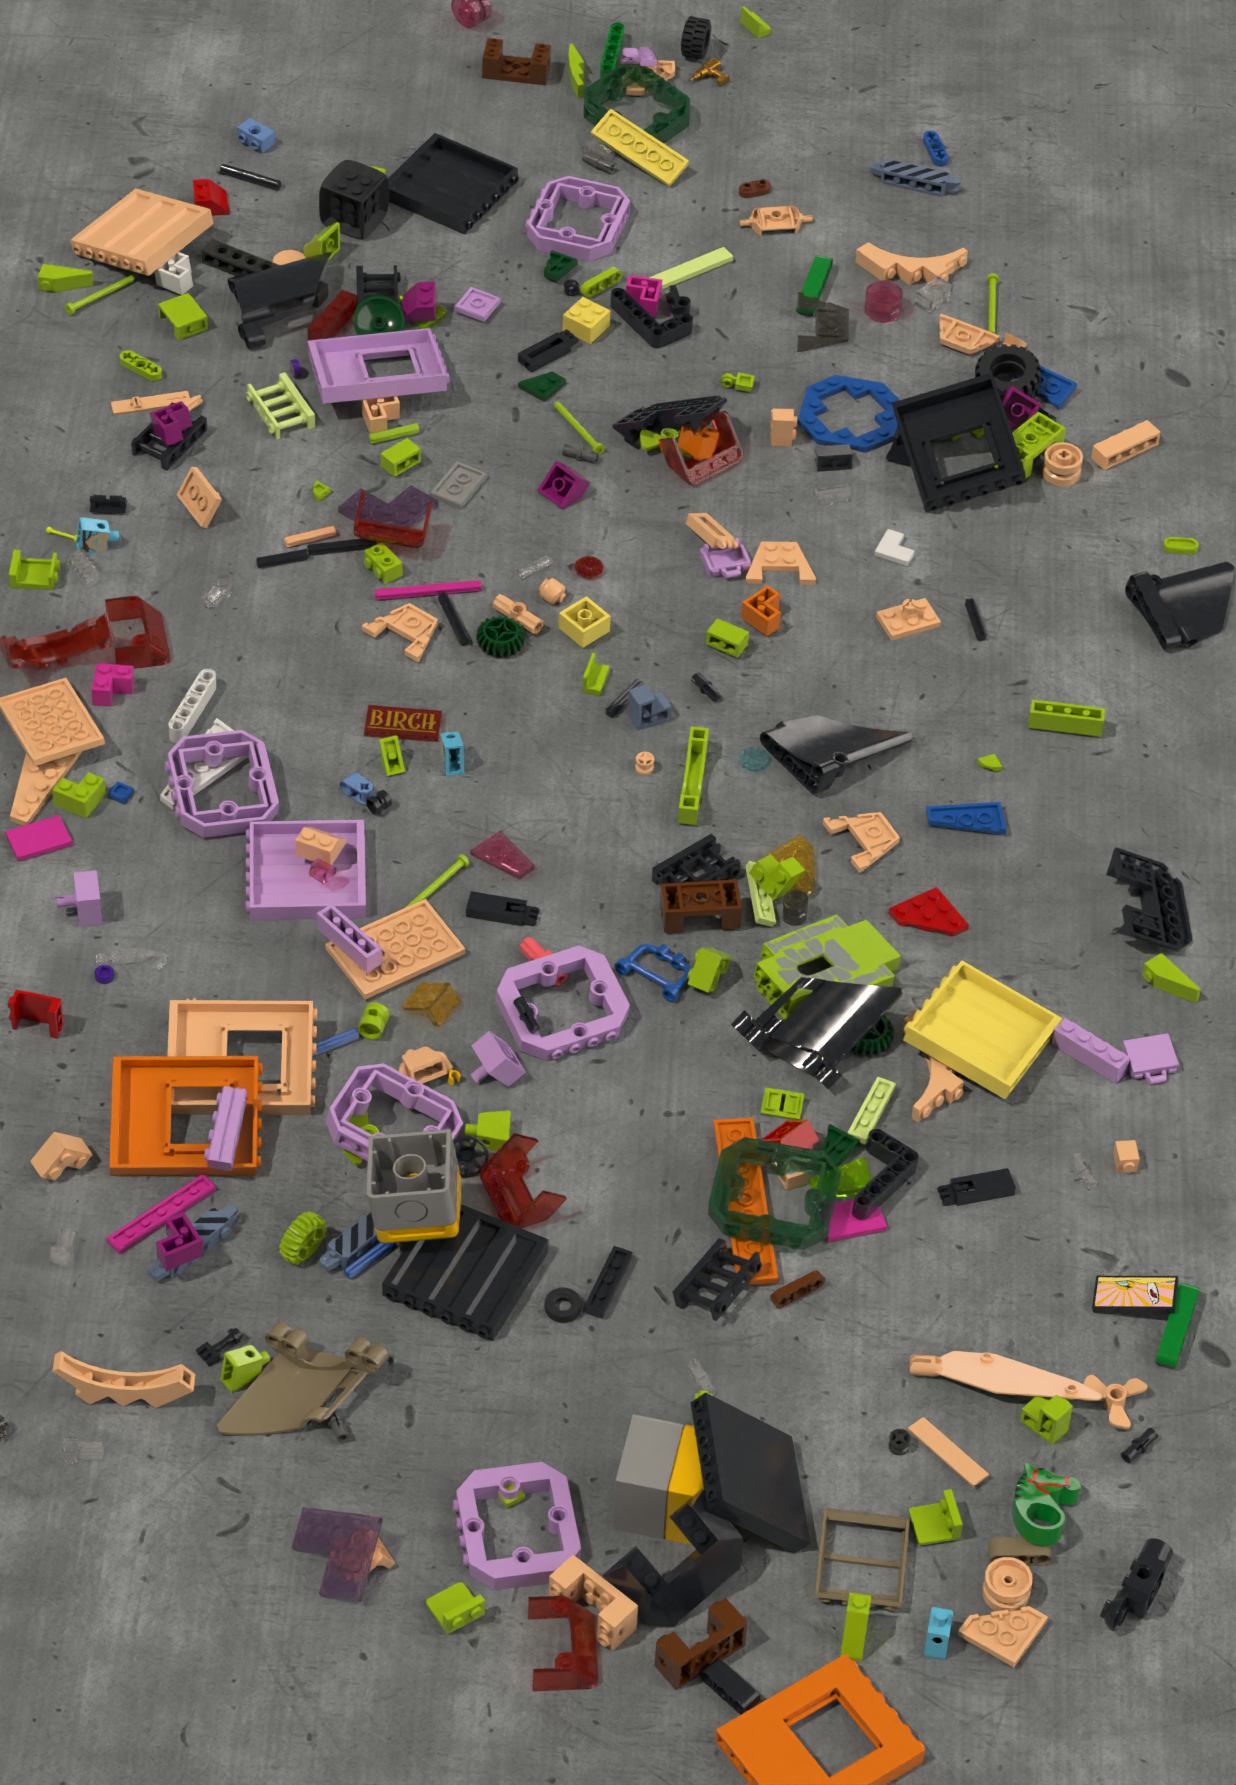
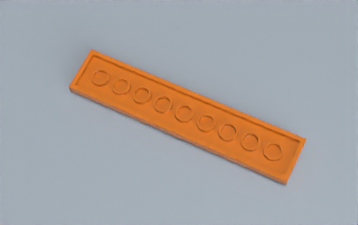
(754, 1199)

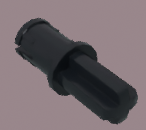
(705, 686)
(526, 1014)

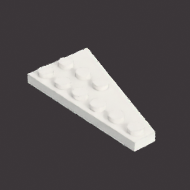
(201, 772)

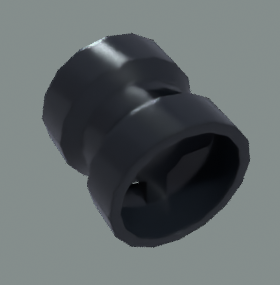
(377, 803)

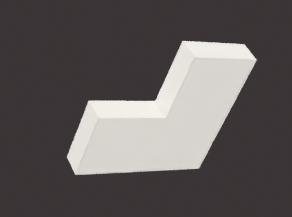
(890, 548)

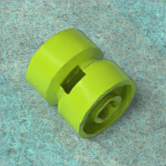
(373, 1021)

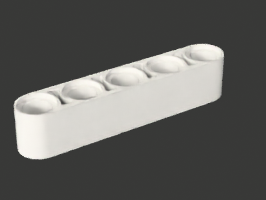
(192, 705)

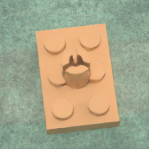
(199, 497)
(908, 619)

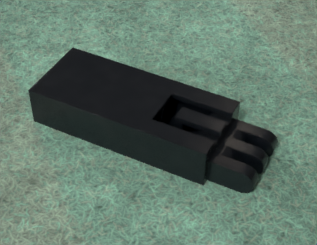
(547, 350)
(501, 909)
(987, 1187)

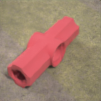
(533, 951)

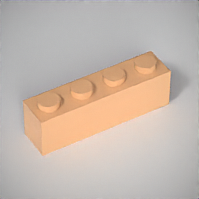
(1125, 445)

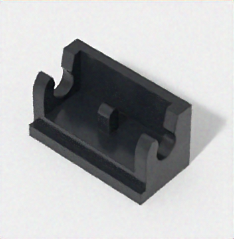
(833, 457)

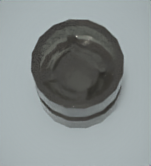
(795, 907)

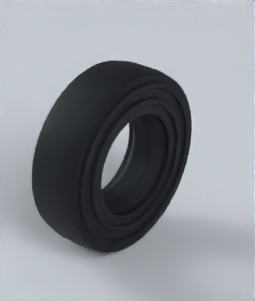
(563, 1316)

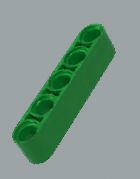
(612, 48)
(816, 280)
(1177, 1326)

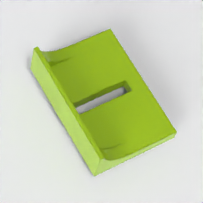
(792, 1105)

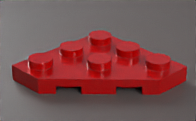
(929, 913)

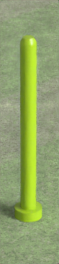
(992, 280)
(70, 308)
(597, 447)
(462, 861)

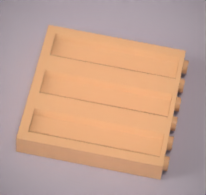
(142, 231)

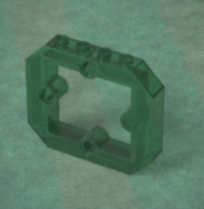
(611, 88)
(779, 1232)

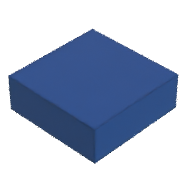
(120, 792)

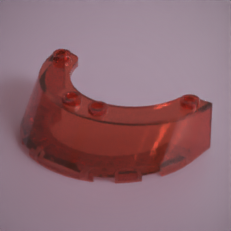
(58, 646)

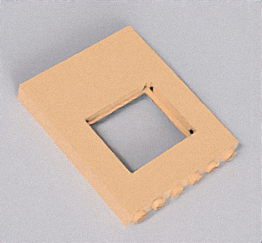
(202, 1030)

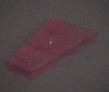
(503, 855)

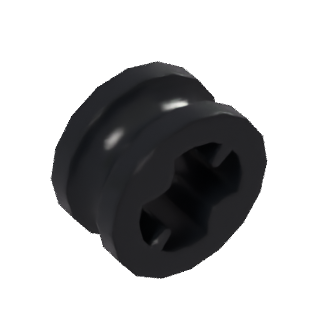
(571, 283)

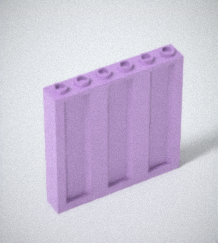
(281, 880)

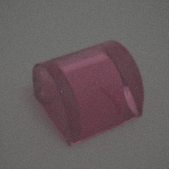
(322, 870)

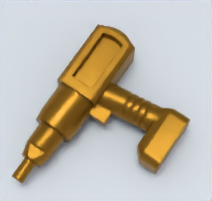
(711, 68)

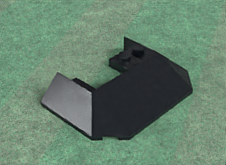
(672, 415)
(1162, 898)
(694, 1579)

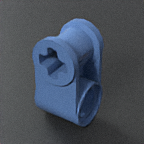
(357, 788)

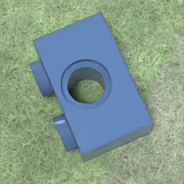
(256, 135)

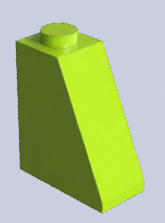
(855, 1626)

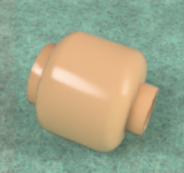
(552, 591)

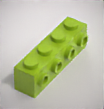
(1066, 718)

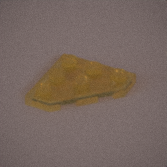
(803, 853)

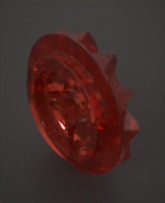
(590, 562)

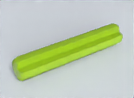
(394, 433)

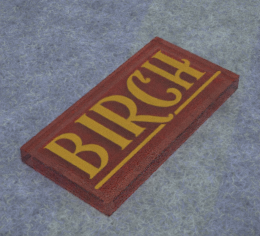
(403, 722)

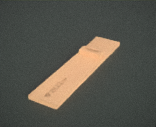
(148, 403)
(948, 1452)

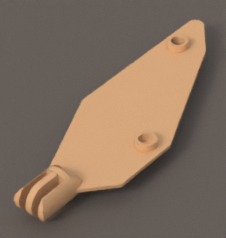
(999, 1375)

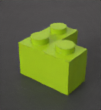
(80, 797)
(776, 877)
(707, 968)
(1047, 1417)

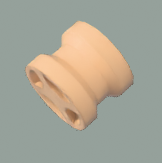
(644, 763)

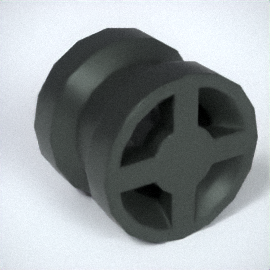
(899, 1436)

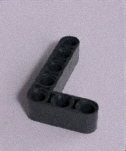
(645, 325)
(901, 1165)

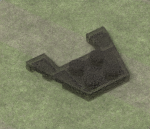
(830, 323)

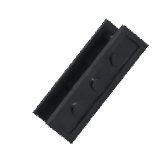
(362, 288)
(173, 452)
(708, 1266)

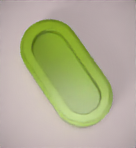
(1180, 545)

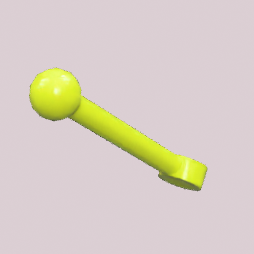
(49, 530)

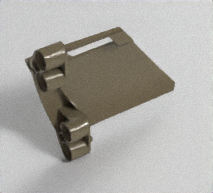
(298, 1384)

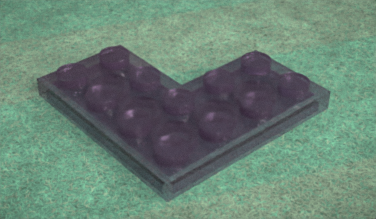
(403, 511)
(347, 1540)

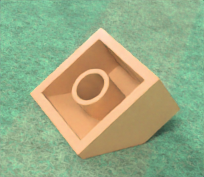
(318, 844)

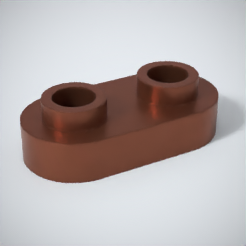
(754, 188)

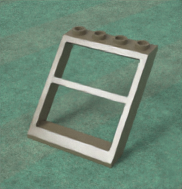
(828, 1594)

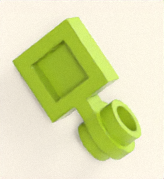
(742, 381)

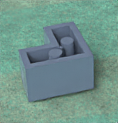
(646, 708)

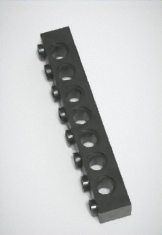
(240, 262)

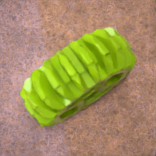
(303, 1238)

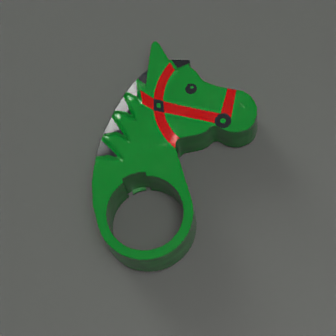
(1038, 1498)

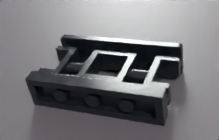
(692, 857)

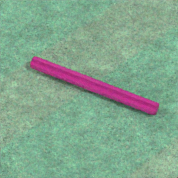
(425, 590)

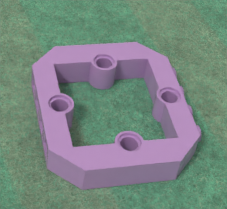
(587, 195)
(212, 749)
(566, 1041)
(356, 1098)
(511, 1572)

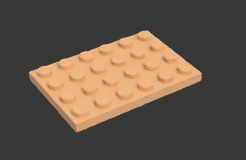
(50, 721)
(410, 944)

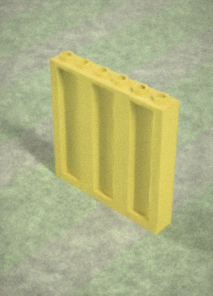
(981, 1029)

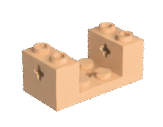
(617, 1612)

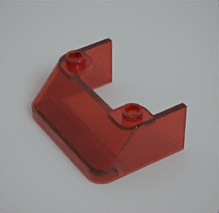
(726, 454)
(390, 533)
(148, 648)
(507, 1189)
(572, 1669)

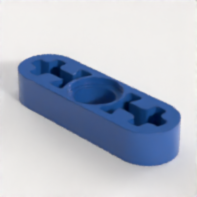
(936, 143)

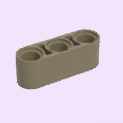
(1020, 1549)

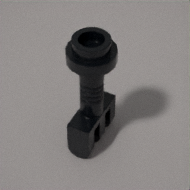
(210, 1353)

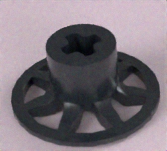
(467, 1154)

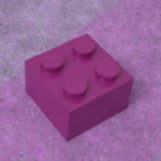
(1018, 406)

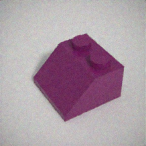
(420, 302)
(563, 485)

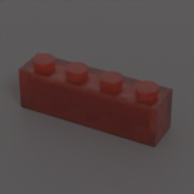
(333, 316)

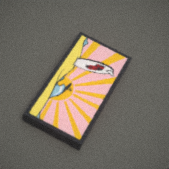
(1135, 1294)

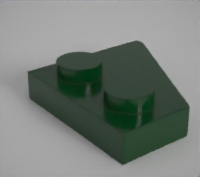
(559, 265)
(543, 385)
(839, 1145)

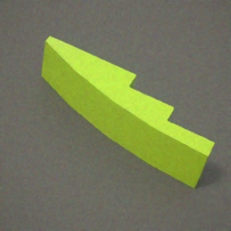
(576, 71)

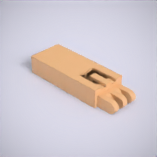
(711, 531)

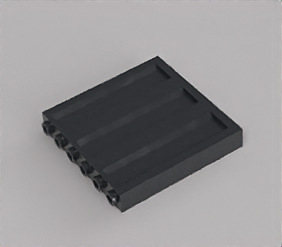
(450, 183)
(468, 1277)

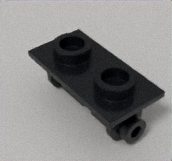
(114, 504)

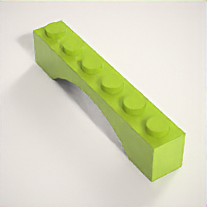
(693, 775)

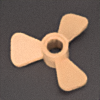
(1116, 1406)

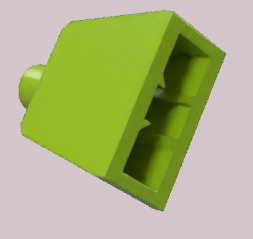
(492, 1129)
(242, 1367)

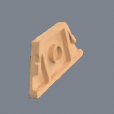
(964, 336)

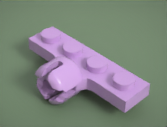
(643, 56)

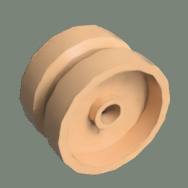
(1062, 464)
(1007, 1584)

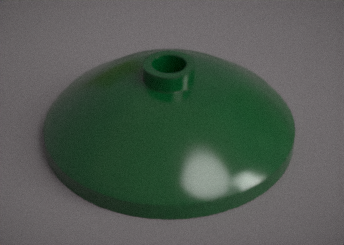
(380, 310)

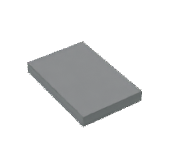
(458, 485)

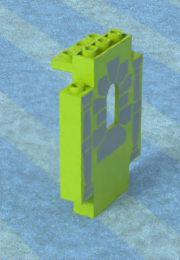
(854, 951)

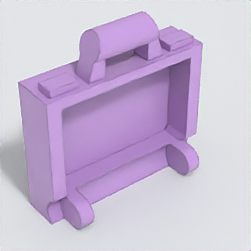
(725, 561)
(1151, 1057)

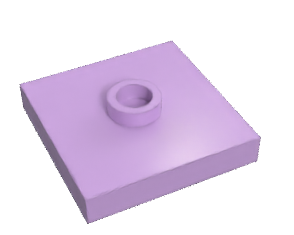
(477, 304)

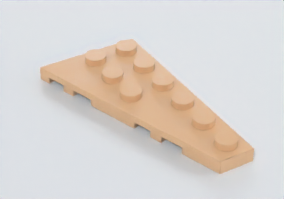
(37, 785)

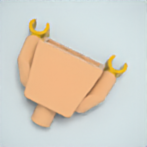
(427, 1065)

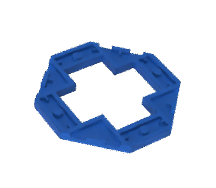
(856, 388)

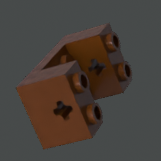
(501, 67)
(681, 901)
(726, 1635)

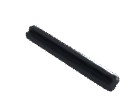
(250, 176)
(338, 546)
(453, 618)

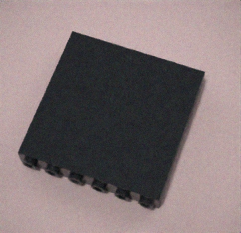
(750, 1473)

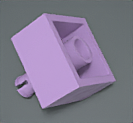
(85, 899)
(497, 1060)

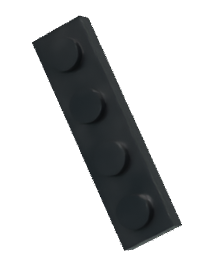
(608, 1281)

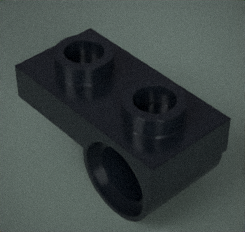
(678, 303)

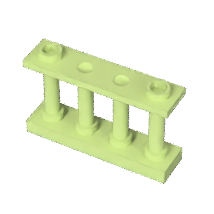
(290, 395)

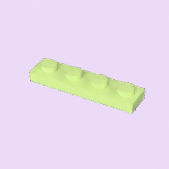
(761, 901)
(872, 1109)

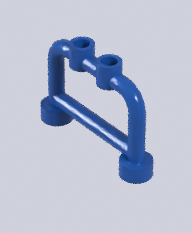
(678, 961)

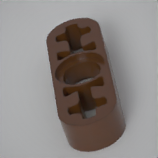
(797, 1289)

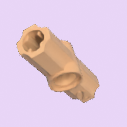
(519, 612)

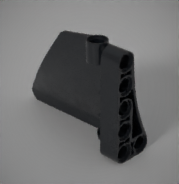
(1184, 605)
(821, 748)

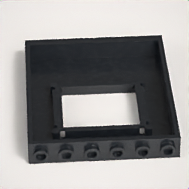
(950, 413)

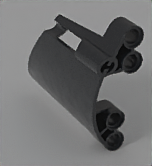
(271, 287)
(821, 1026)

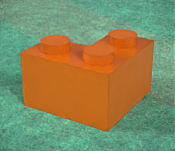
(699, 445)
(762, 610)

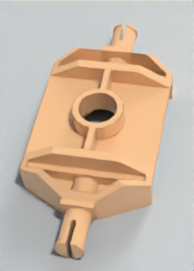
(763, 219)

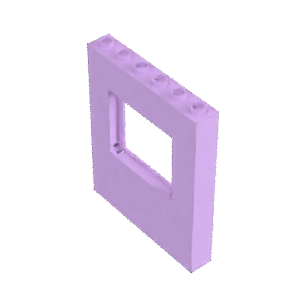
(343, 375)

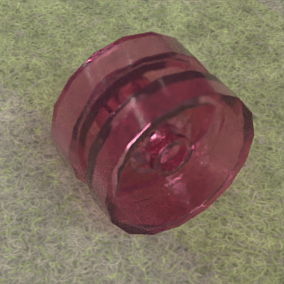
(471, 12)
(883, 301)

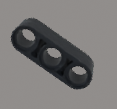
(730, 1686)

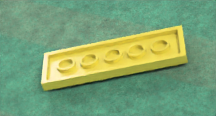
(639, 147)

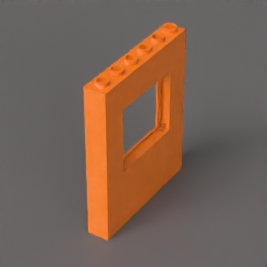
(143, 1113)
(771, 1754)

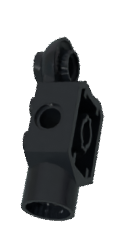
(1141, 1585)

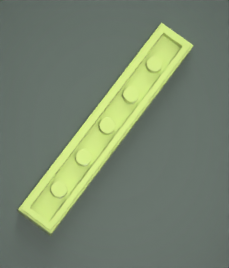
(694, 267)

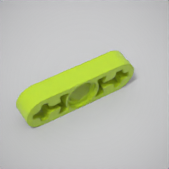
(608, 279)
(150, 371)

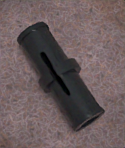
(1139, 1445)

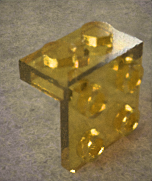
(433, 998)

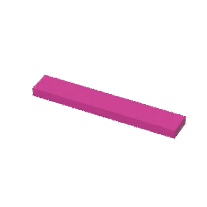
(156, 1216)

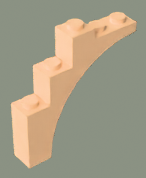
(909, 269)
(941, 1087)
(124, 1387)

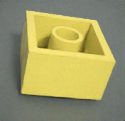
(586, 320)
(584, 622)

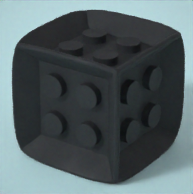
(354, 198)

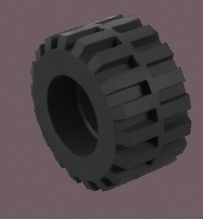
(695, 37)

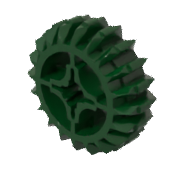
(500, 636)
(876, 1043)

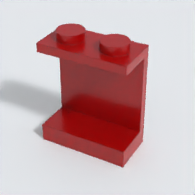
(38, 1009)

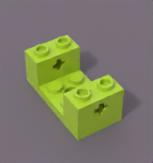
(1036, 437)

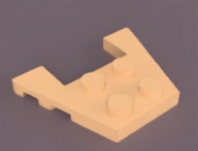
(780, 557)
(411, 624)
(871, 832)

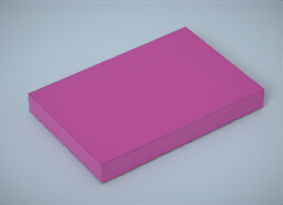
(38, 838)
(847, 1226)

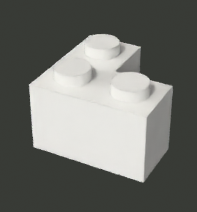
(175, 274)

